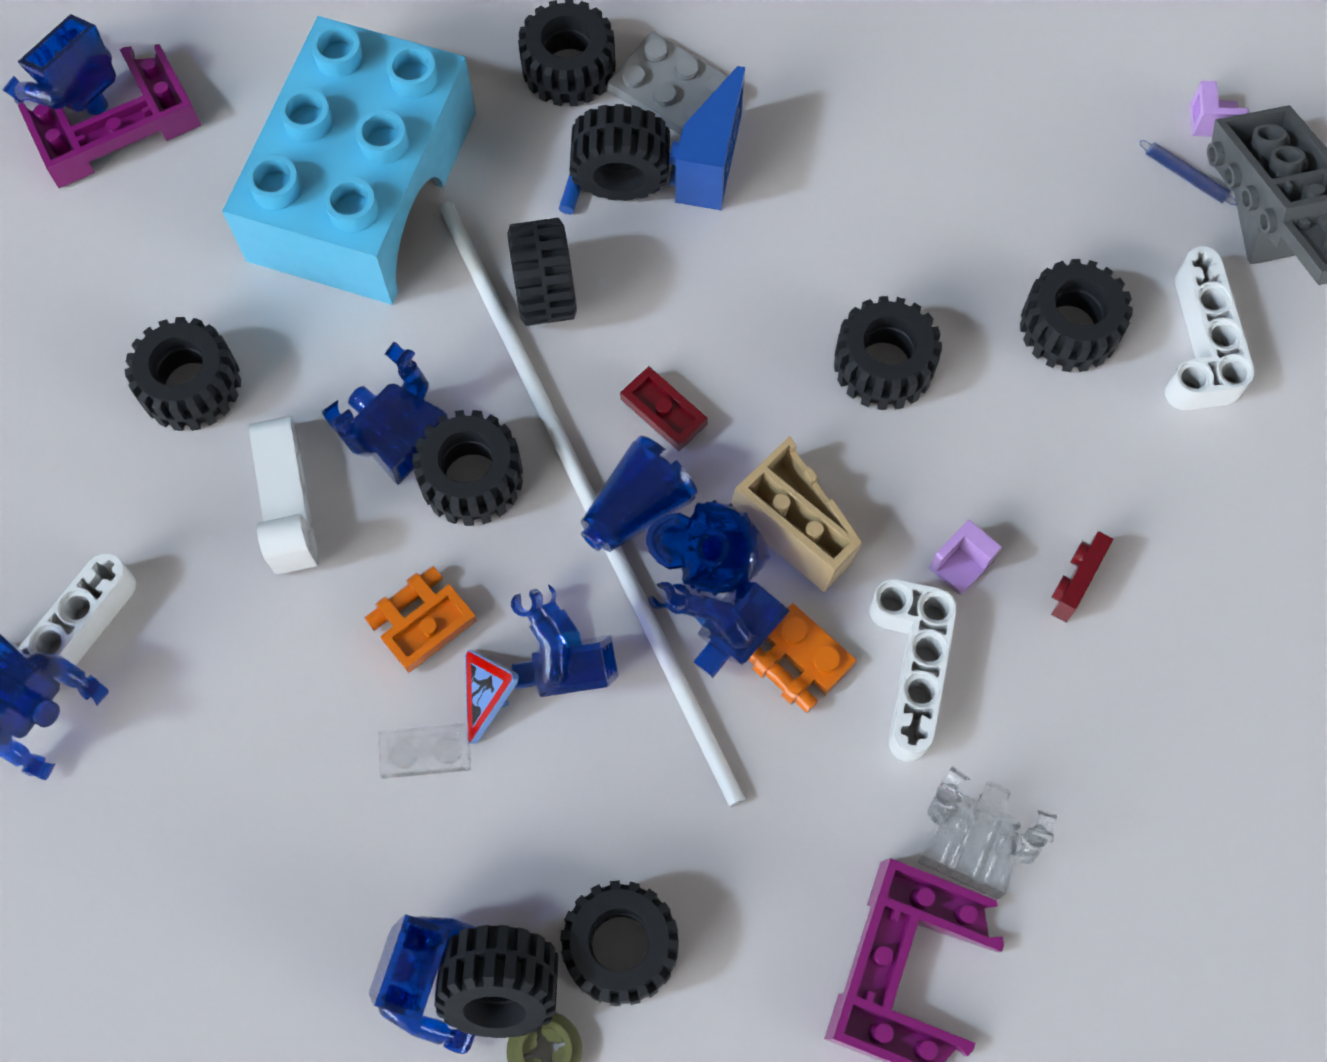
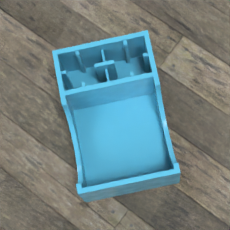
(348, 155)

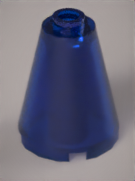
(636, 496)

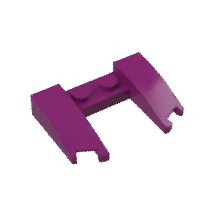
(71, 148)
(898, 904)

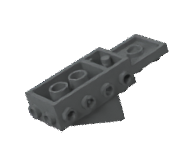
(1278, 185)

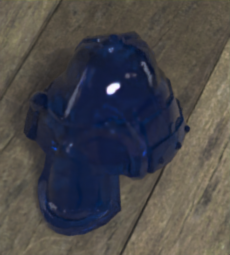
(713, 547)

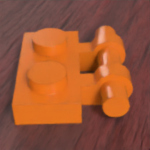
(428, 626)
(810, 651)

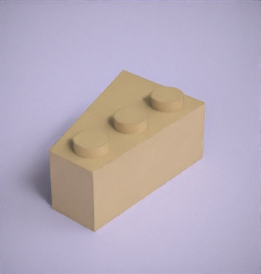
(798, 516)

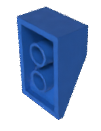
(707, 146)

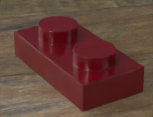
(663, 408)
(1071, 590)

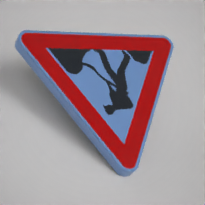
(486, 691)

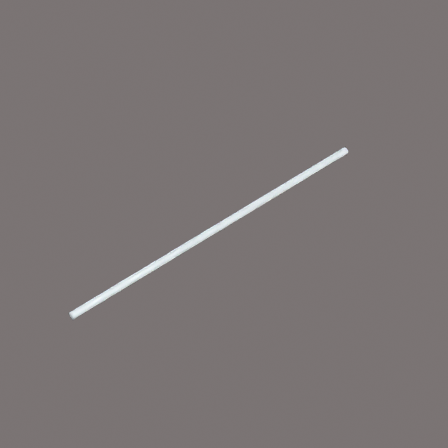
(587, 495)

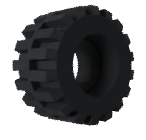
(563, 28)
(620, 152)
(542, 271)
(1088, 290)
(890, 324)
(165, 351)
(464, 437)
(609, 903)
(497, 981)

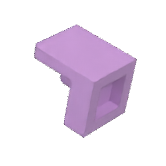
(1206, 108)
(964, 557)

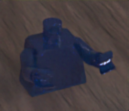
(69, 69)
(391, 420)
(729, 625)
(563, 659)
(27, 698)
(407, 976)

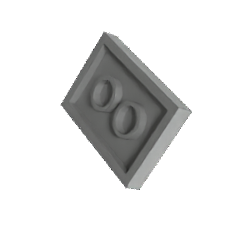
(665, 81)

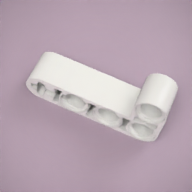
(1200, 283)
(287, 523)
(80, 634)
(915, 671)

